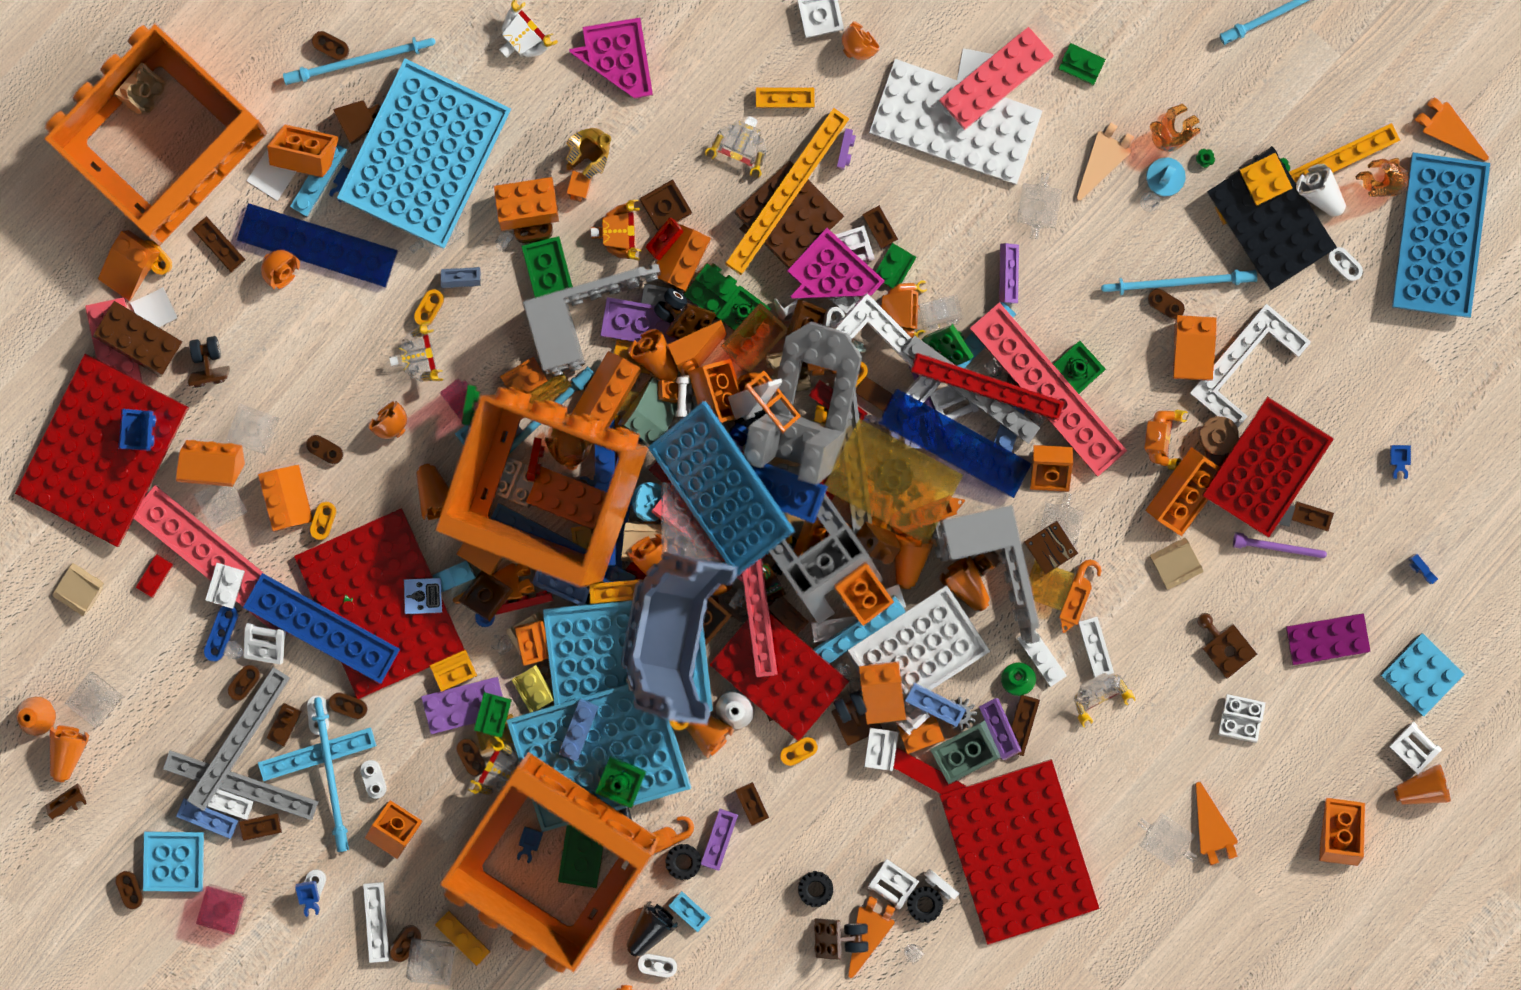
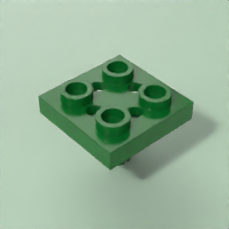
(741, 298)
(951, 344)
(1079, 367)
(610, 787)

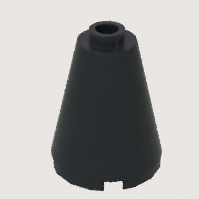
(651, 928)

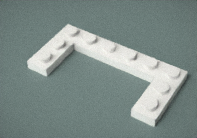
(869, 312)
(1265, 321)

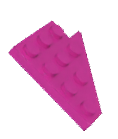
(618, 54)
(832, 271)

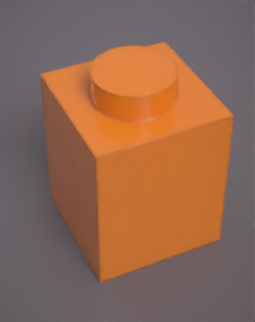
(578, 186)

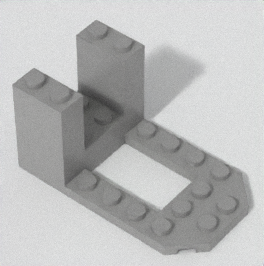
(553, 322)
(807, 441)
(986, 533)
(825, 563)

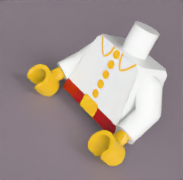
(523, 34)

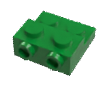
(711, 289)

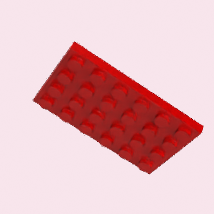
(1268, 466)
(803, 680)

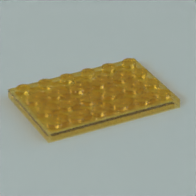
(892, 481)

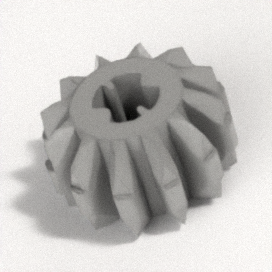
(968, 713)

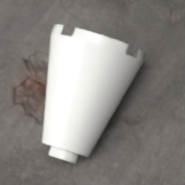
(1321, 190)
(735, 699)

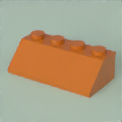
(608, 389)
(1181, 495)

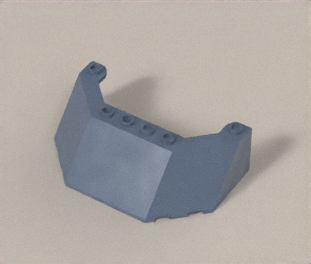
(666, 635)

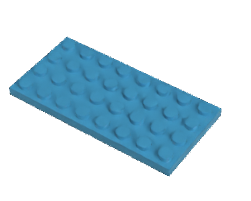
(1441, 235)
(721, 488)

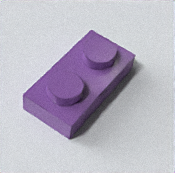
(844, 157)

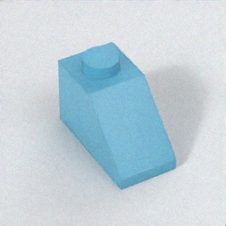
(455, 575)

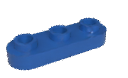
(217, 641)

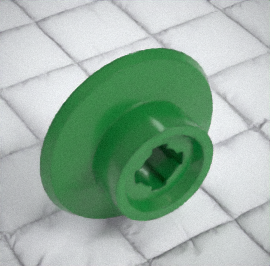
(1014, 686)

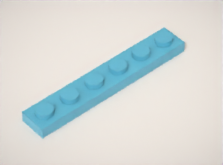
(855, 632)
(313, 754)

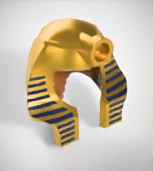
(589, 144)

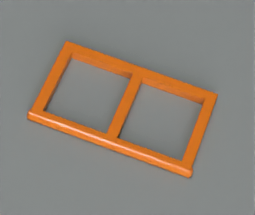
(766, 406)

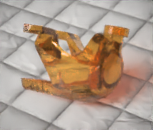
(1164, 133)
(1394, 181)
(567, 449)

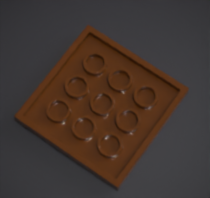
(800, 224)

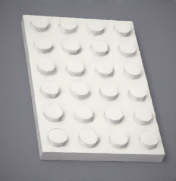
(927, 640)

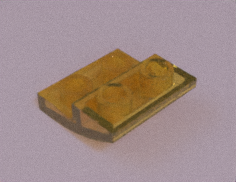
(1050, 588)

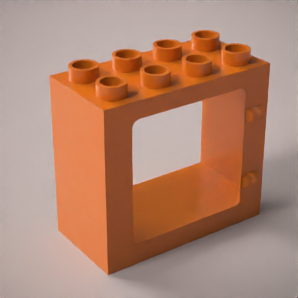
(96, 104)
(482, 466)
(531, 925)

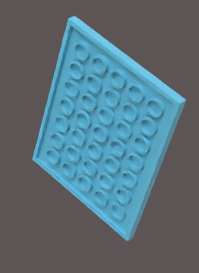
(424, 153)
(588, 648)
(616, 732)

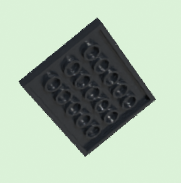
(1277, 234)

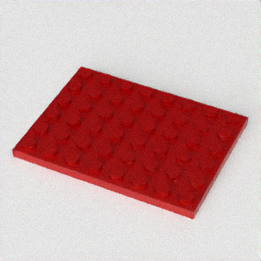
(78, 461)
(372, 570)
(1019, 851)

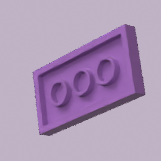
(630, 319)
(457, 705)

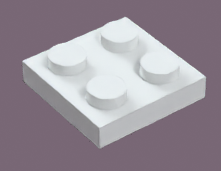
(820, 17)

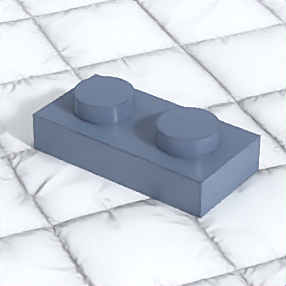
(460, 277)

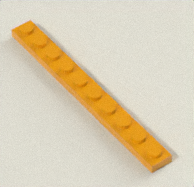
(1348, 153)
(787, 191)

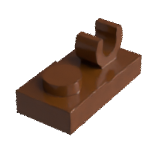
(284, 724)
(67, 799)

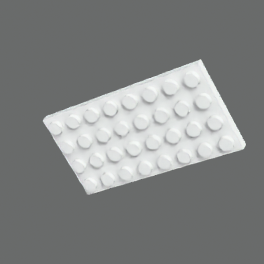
(917, 119)

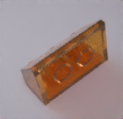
(754, 338)

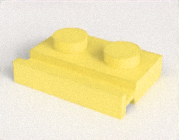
(533, 689)

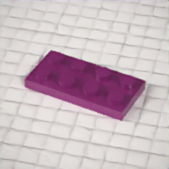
(1328, 639)

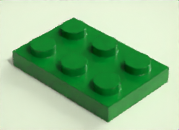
(547, 266)
(580, 859)

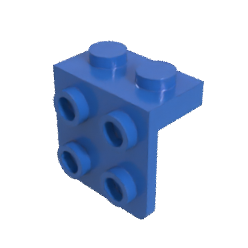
(136, 429)

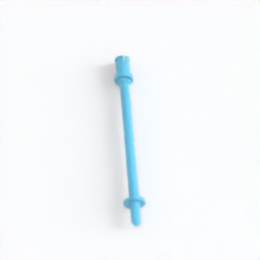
(1240, 30)
(304, 74)
(1235, 277)
(576, 385)
(339, 829)

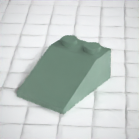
(649, 414)
(966, 752)

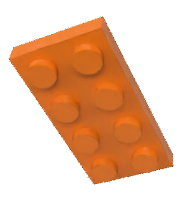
(567, 498)

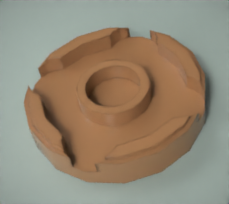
(1218, 435)

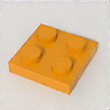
(1265, 179)

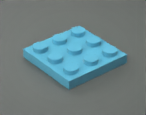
(1422, 674)
(173, 861)

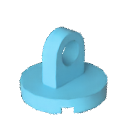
(1165, 177)
(645, 499)

